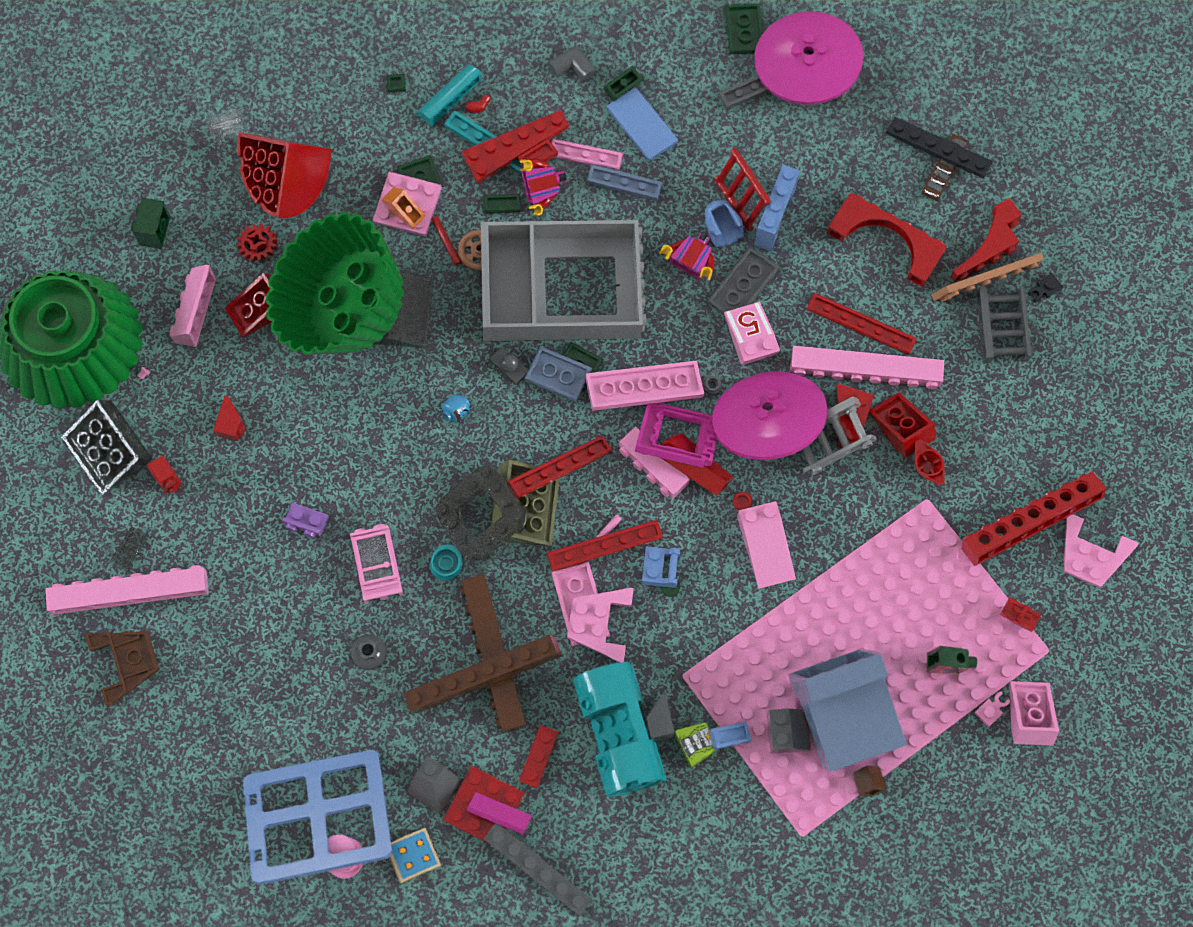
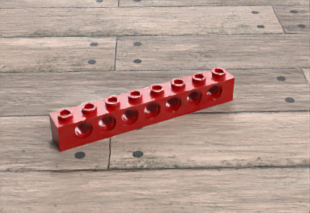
(1012, 535)

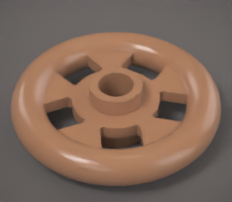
(467, 259)

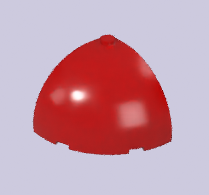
(282, 173)

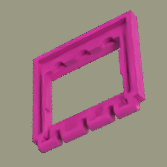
(651, 428)

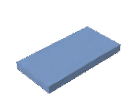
(642, 124)

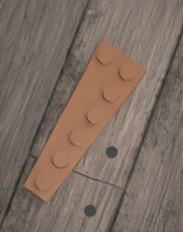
(985, 278)

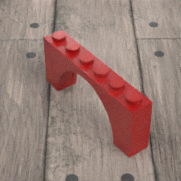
(859, 213)

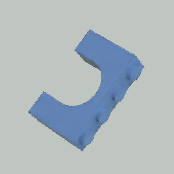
(774, 211)

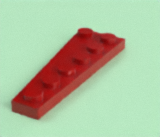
(502, 150)

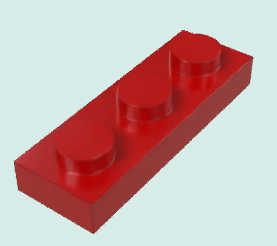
(538, 756)

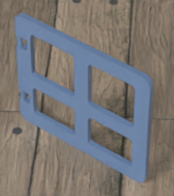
(316, 810)

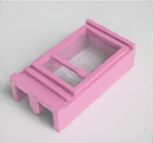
(376, 563)

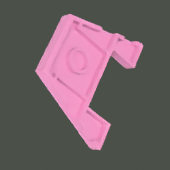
(1089, 560)
(590, 621)

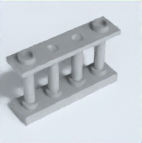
(849, 408)

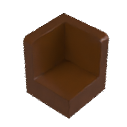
(869, 781)

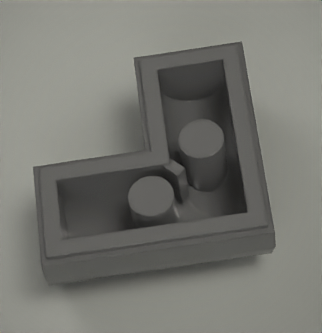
(573, 60)

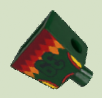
(950, 660)

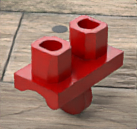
(1020, 614)

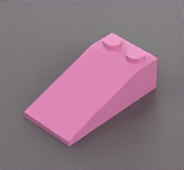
(766, 544)

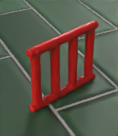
(729, 192)

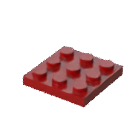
(485, 785)

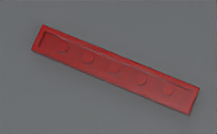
(861, 324)
(559, 466)
(604, 545)

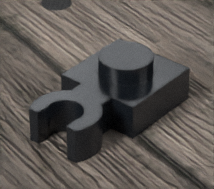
(1048, 286)

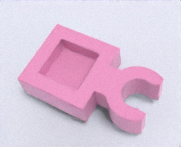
(990, 711)

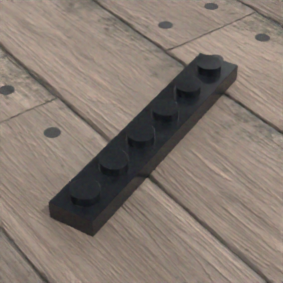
(939, 147)

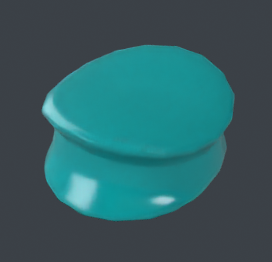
(446, 562)

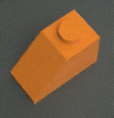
(403, 207)

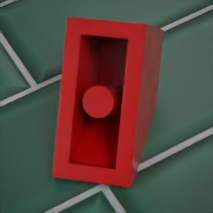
(228, 422)

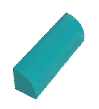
(450, 94)

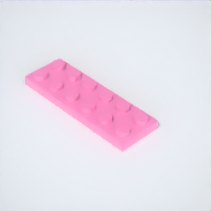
(644, 385)

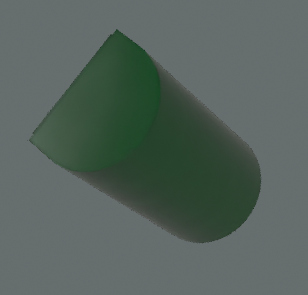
(623, 83)

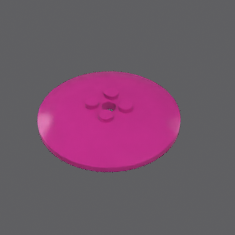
(813, 77)
(764, 434)

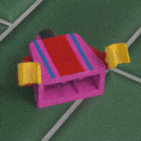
(540, 183)
(691, 256)

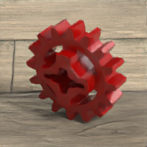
(262, 248)

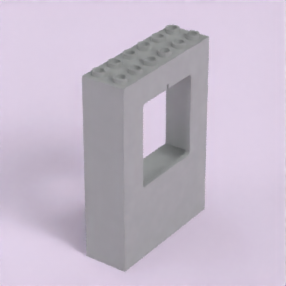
(515, 278)

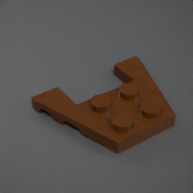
(133, 659)

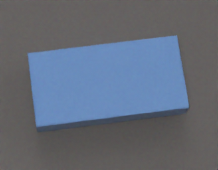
(730, 735)

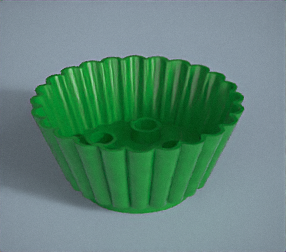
(334, 288)
(68, 338)

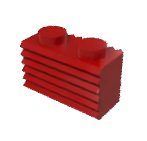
(164, 475)

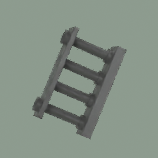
(988, 334)

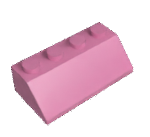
(193, 306)

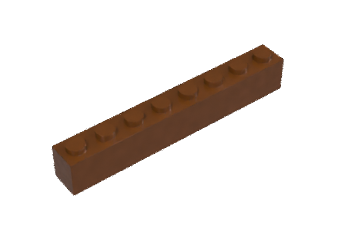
(489, 645)
(482, 674)

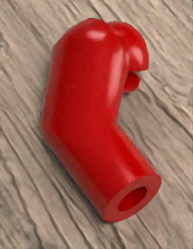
(478, 106)

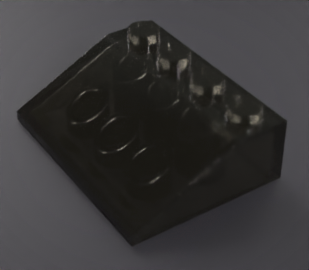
(413, 320)
(106, 446)

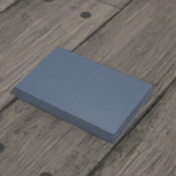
(558, 374)

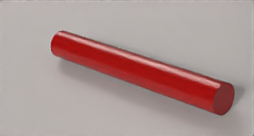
(443, 235)

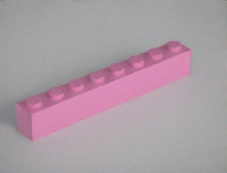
(867, 366)
(127, 590)

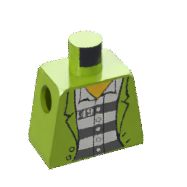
(695, 743)

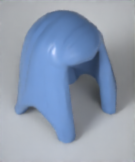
(723, 223)

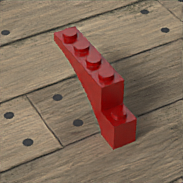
(998, 241)

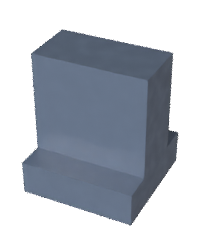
(848, 708)

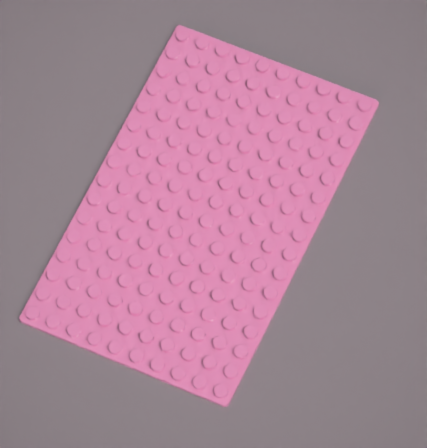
(890, 597)

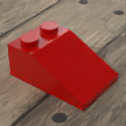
(250, 307)
(903, 424)

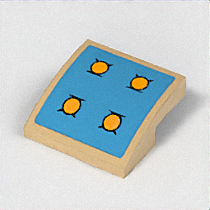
(413, 855)

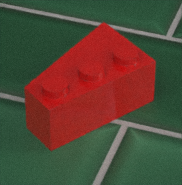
(843, 393)

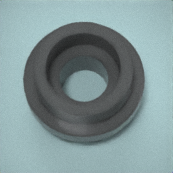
(712, 379)

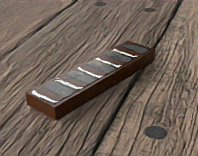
(942, 173)

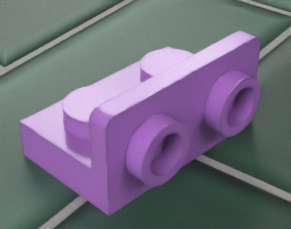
(305, 520)

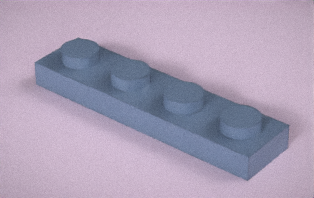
(624, 182)

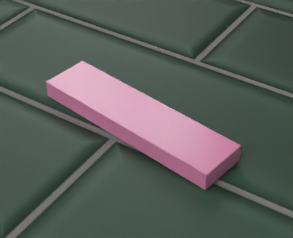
(587, 154)

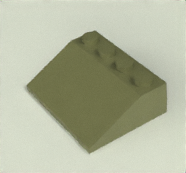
(538, 505)

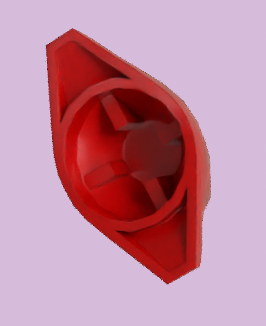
(929, 463)

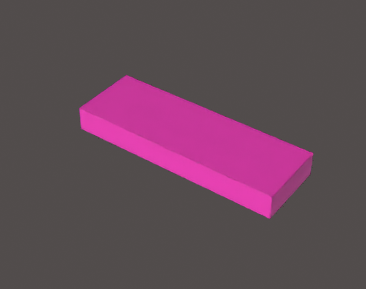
(499, 813)

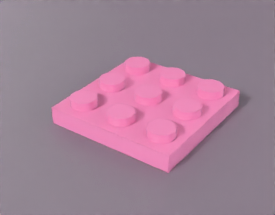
(421, 192)

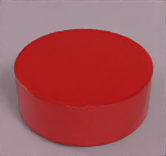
(742, 501)

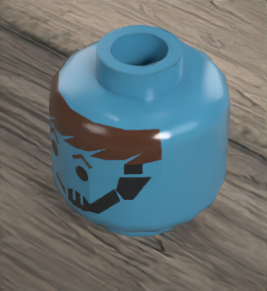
(455, 408)

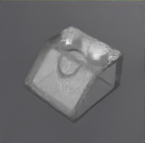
(226, 125)

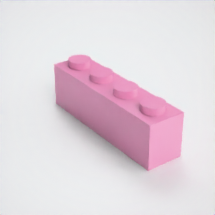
(657, 470)

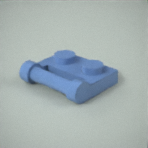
(654, 567)

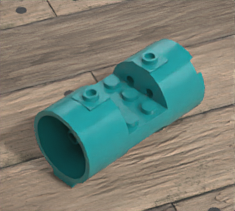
(612, 702)

